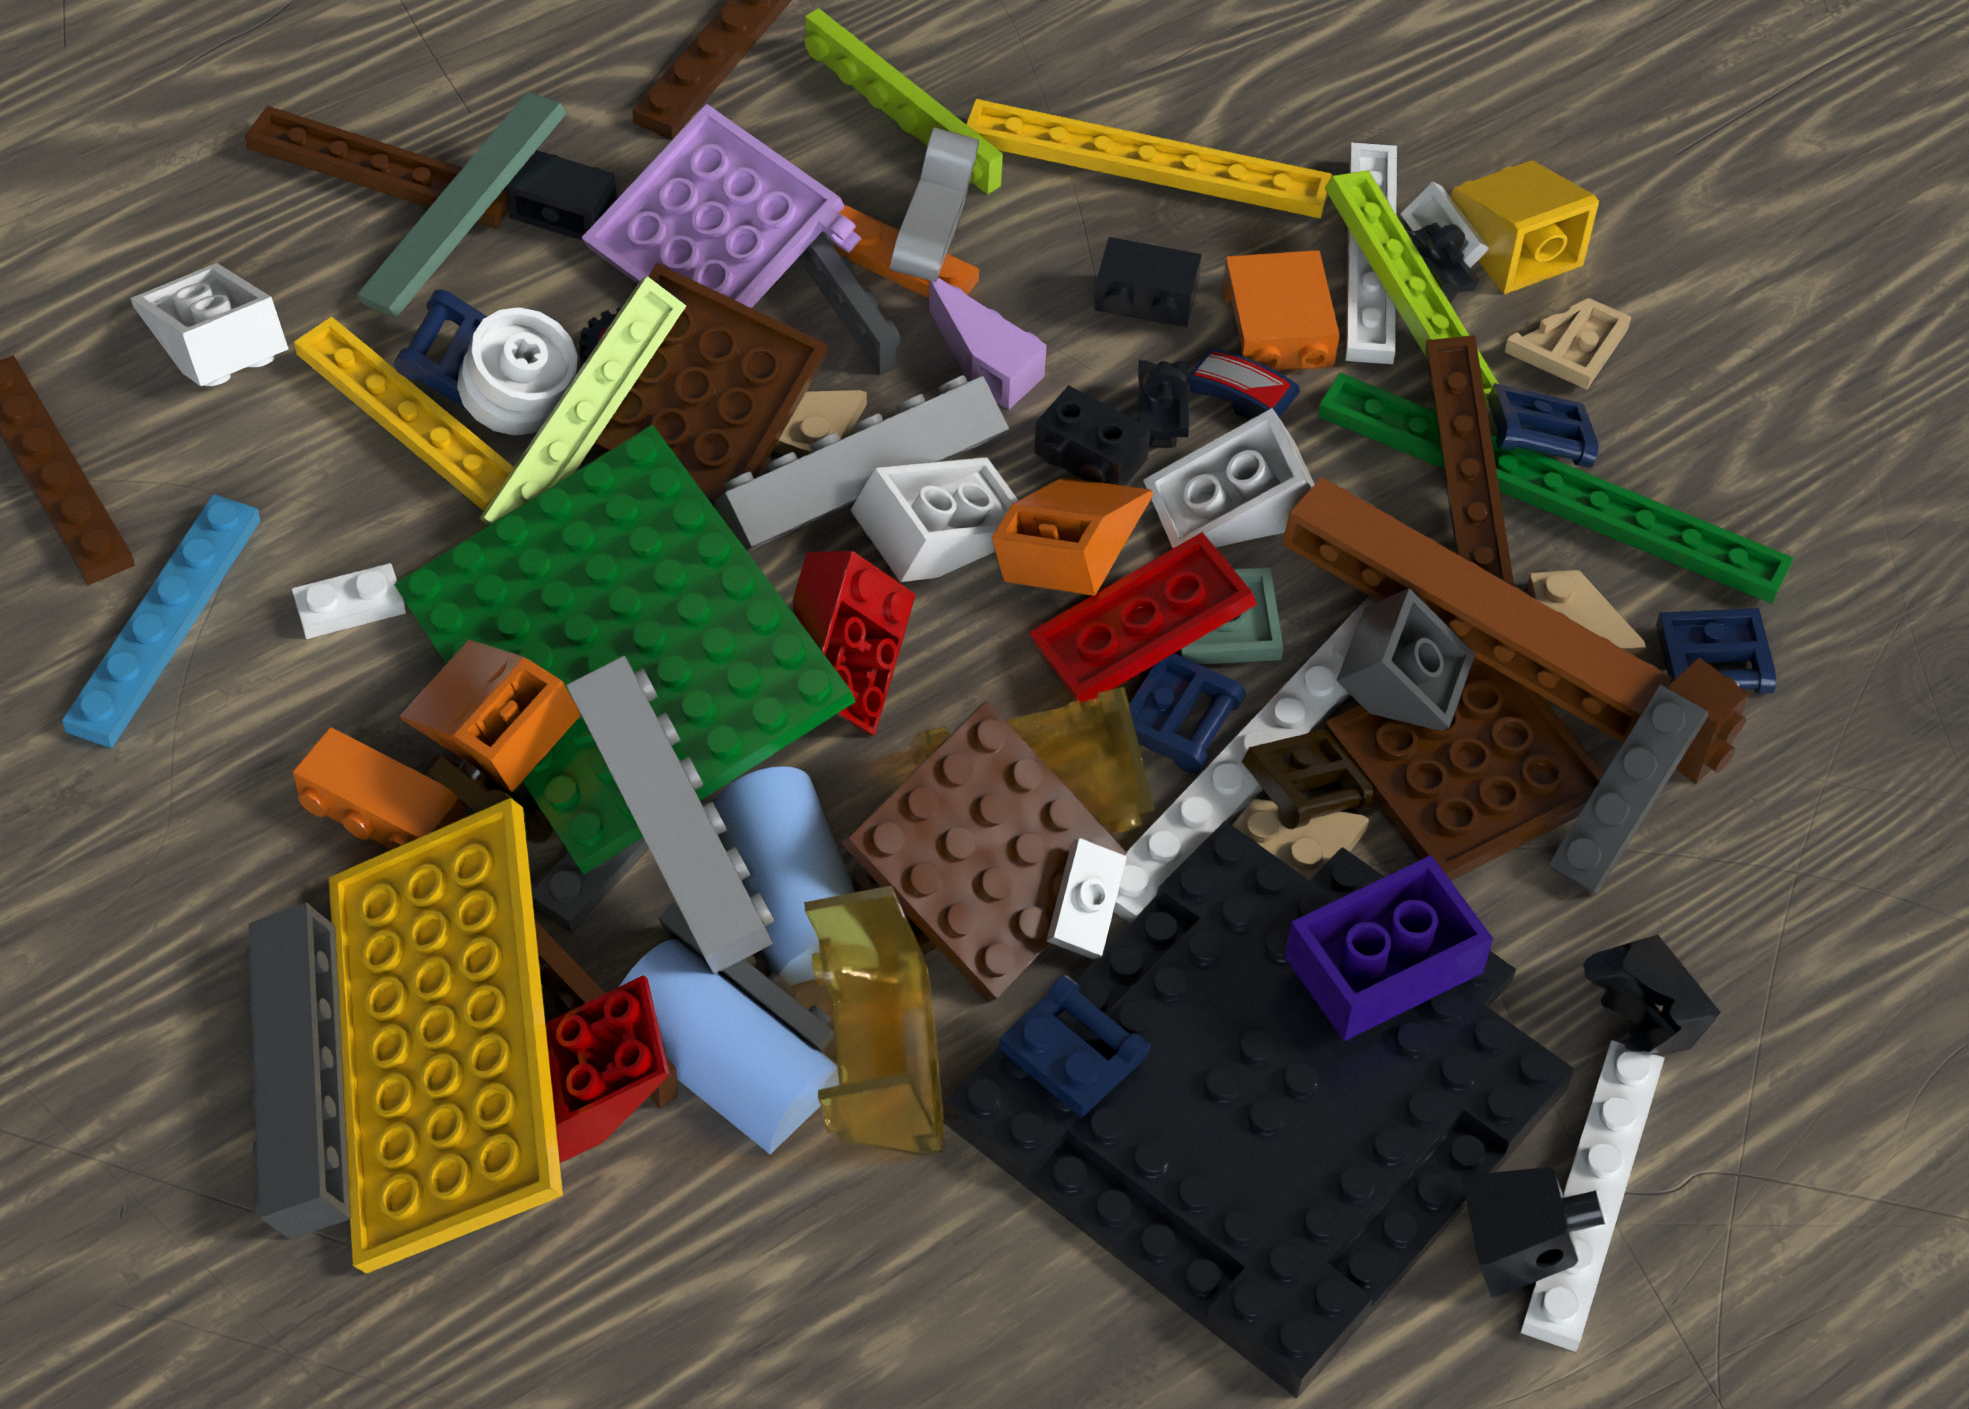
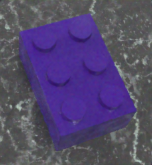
(1387, 947)

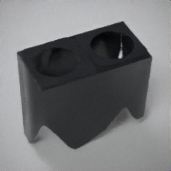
(1685, 1009)

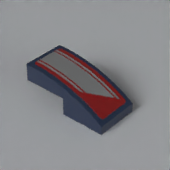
(1243, 381)

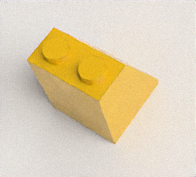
(1530, 221)

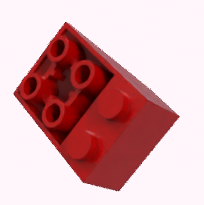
(857, 623)
(603, 1064)

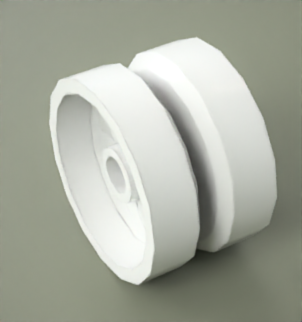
(516, 370)

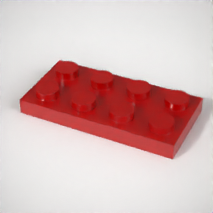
(1142, 618)

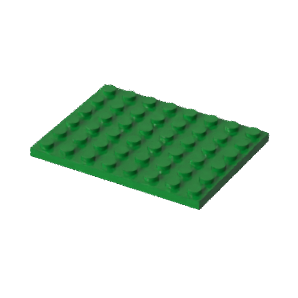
(645, 571)

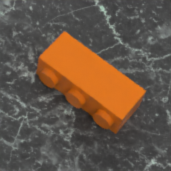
(372, 792)

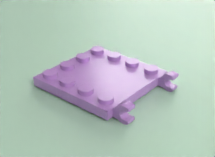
(719, 213)

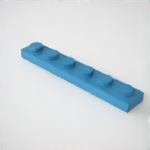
(161, 621)

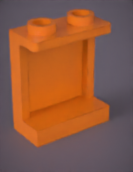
(1282, 309)

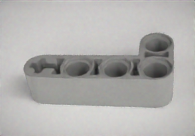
(935, 205)

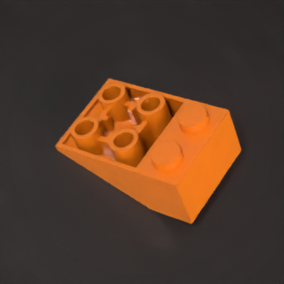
(1067, 534)
(494, 711)

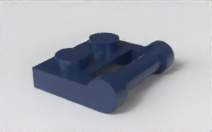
(412, 361)
(1543, 424)
(1718, 638)
(1168, 698)
(1063, 1059)

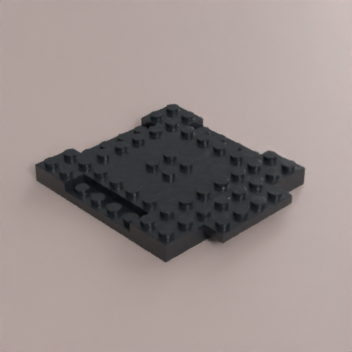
(1253, 1148)

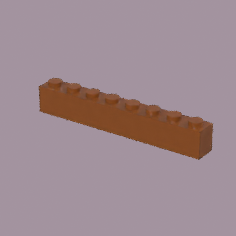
(1489, 615)

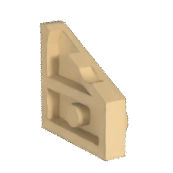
(1572, 342)
(820, 416)
(1581, 602)
(1304, 847)

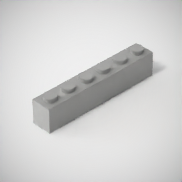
(838, 469)
(670, 815)

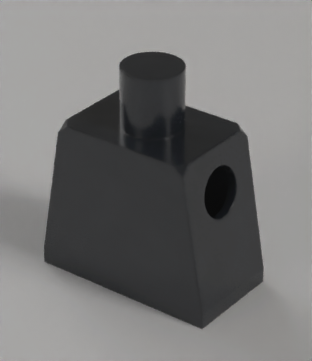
(1525, 1225)

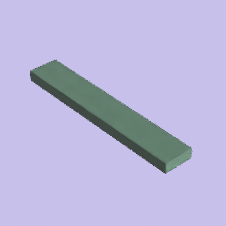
(461, 204)

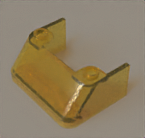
(881, 1022)

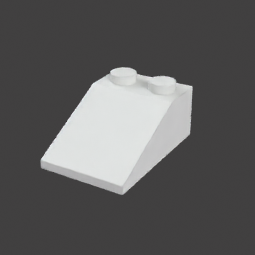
(212, 324)
(1233, 486)
(933, 515)

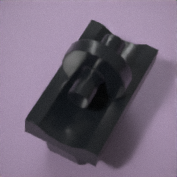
(1444, 258)
(1163, 401)

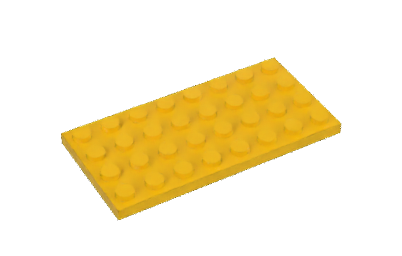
(443, 1038)

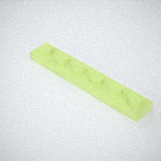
(590, 397)

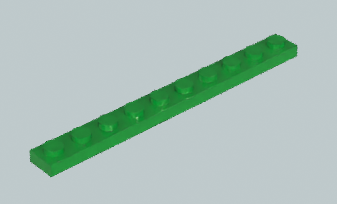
(1569, 493)

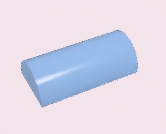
(790, 858)
(733, 1047)

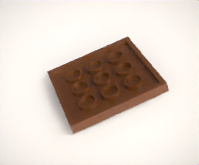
(717, 385)
(1481, 784)
(978, 848)

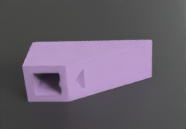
(987, 344)

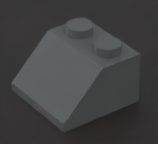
(1406, 663)

